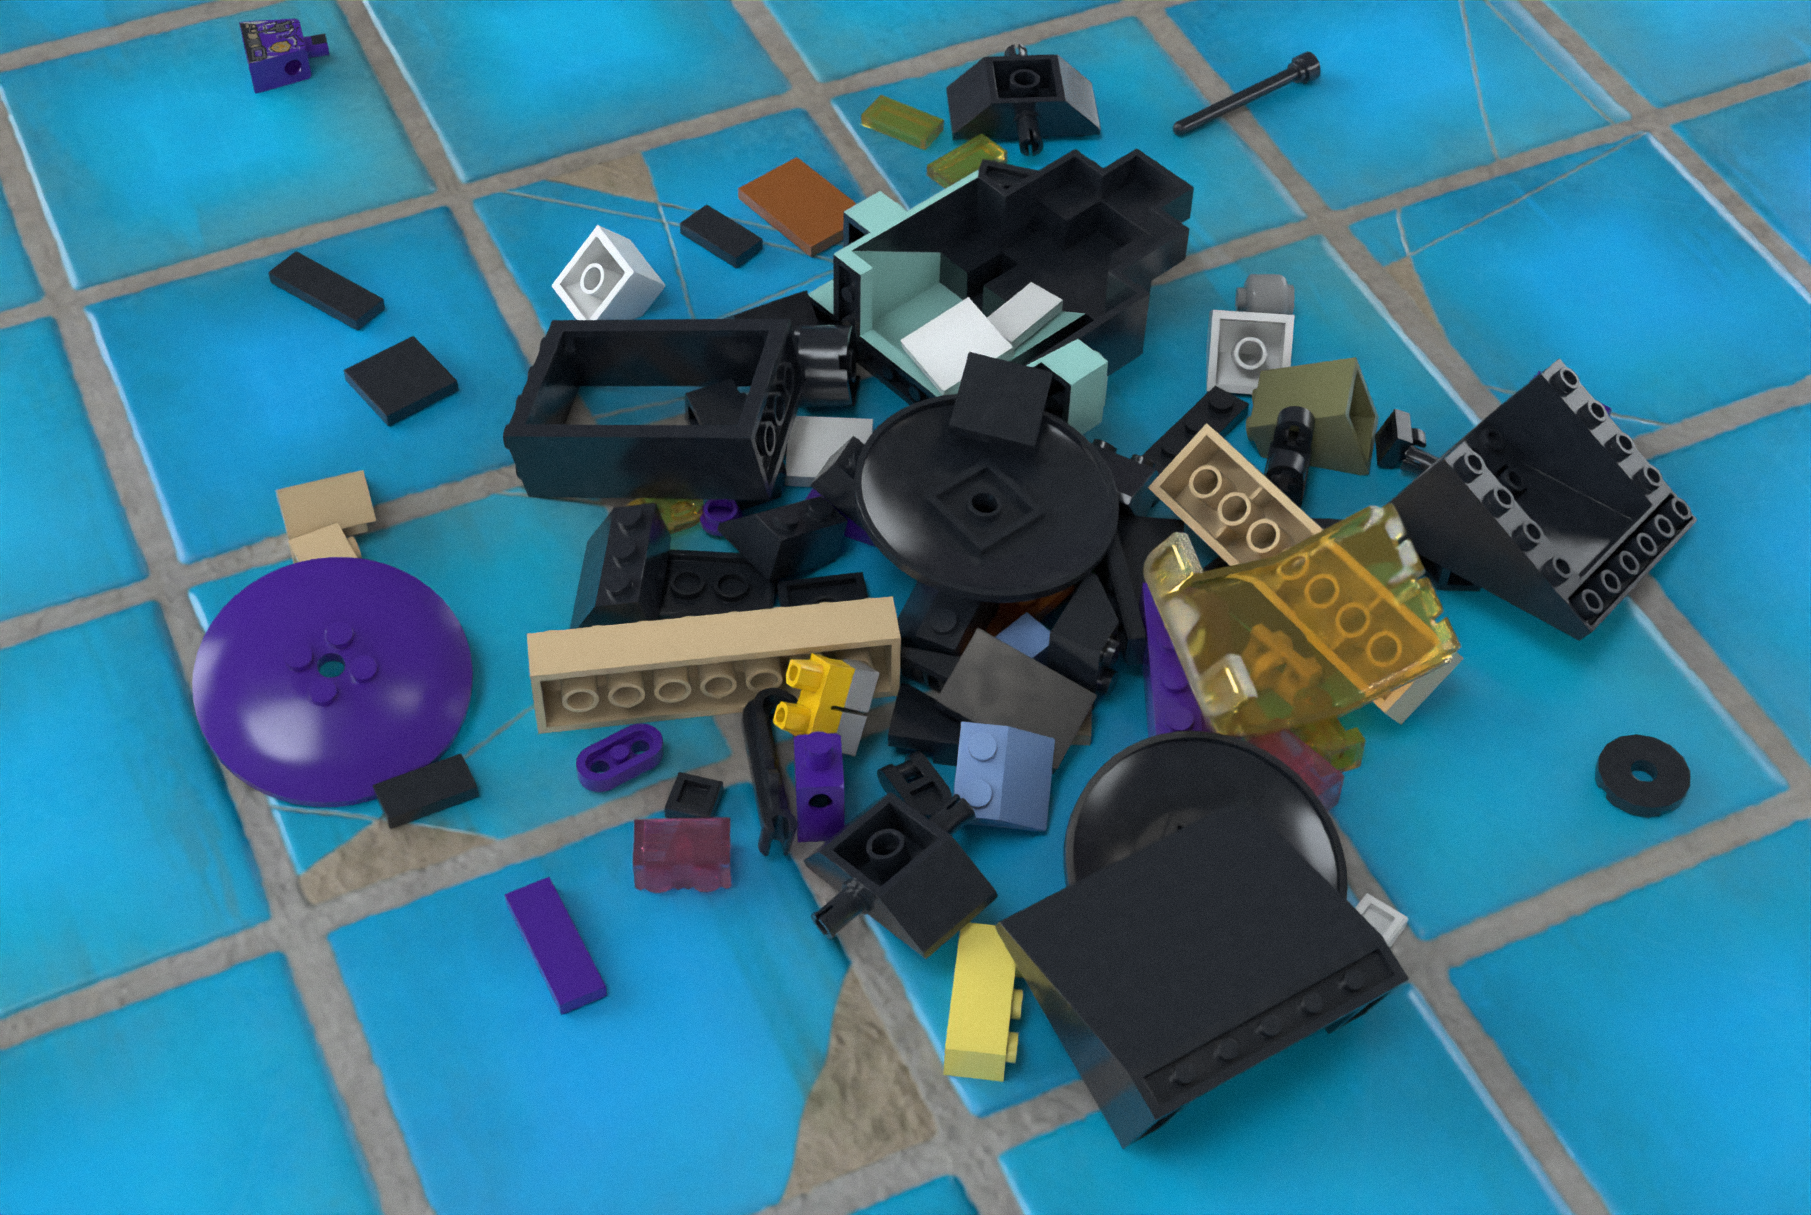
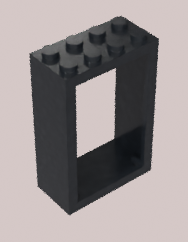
(657, 459)

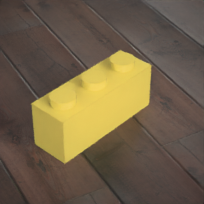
(982, 1006)

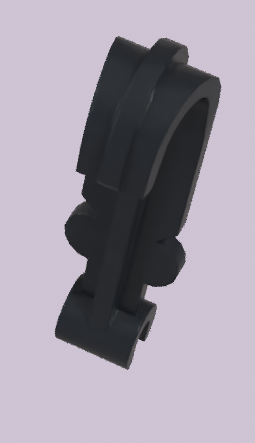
(764, 768)

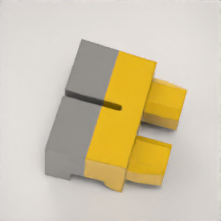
(828, 698)

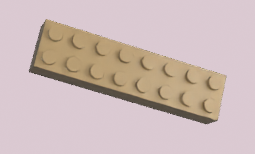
(1252, 520)
(700, 662)

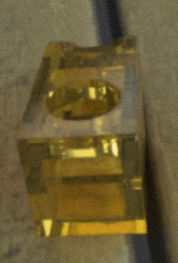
(1333, 743)

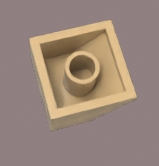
(325, 502)

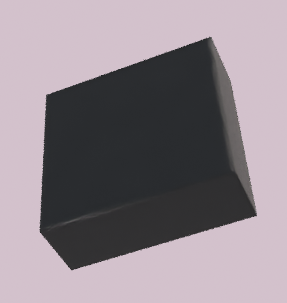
(694, 797)

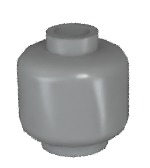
(1265, 295)

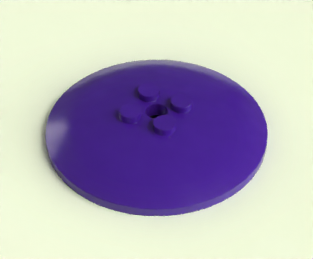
(335, 736)

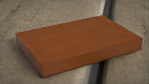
(799, 205)

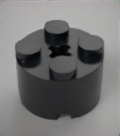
(829, 365)

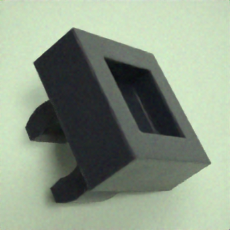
(1395, 439)

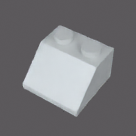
(608, 279)
(1244, 346)

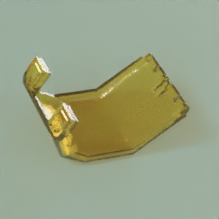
(1303, 629)

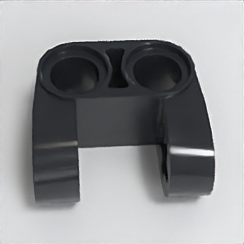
(1291, 452)

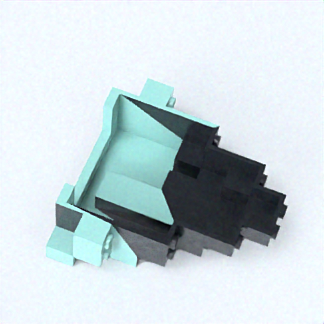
(1067, 228)

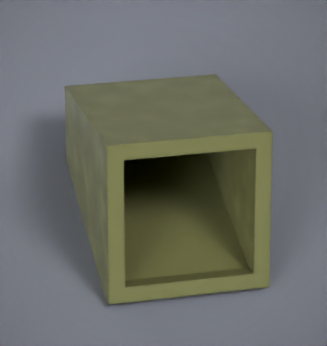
(1338, 401)

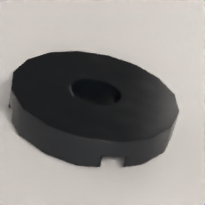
(1648, 755)

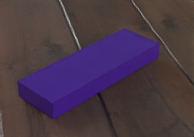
(555, 945)

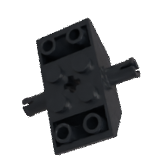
(1022, 100)
(902, 873)

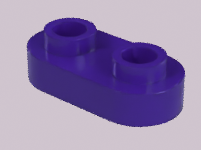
(617, 757)

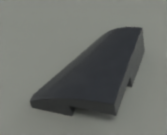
(923, 727)

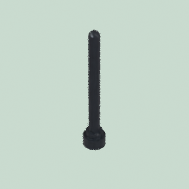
(1302, 69)

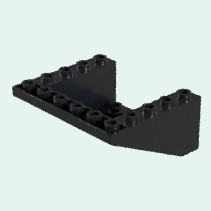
(1546, 506)
(1195, 965)

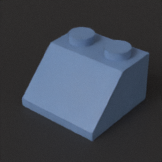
(1005, 775)

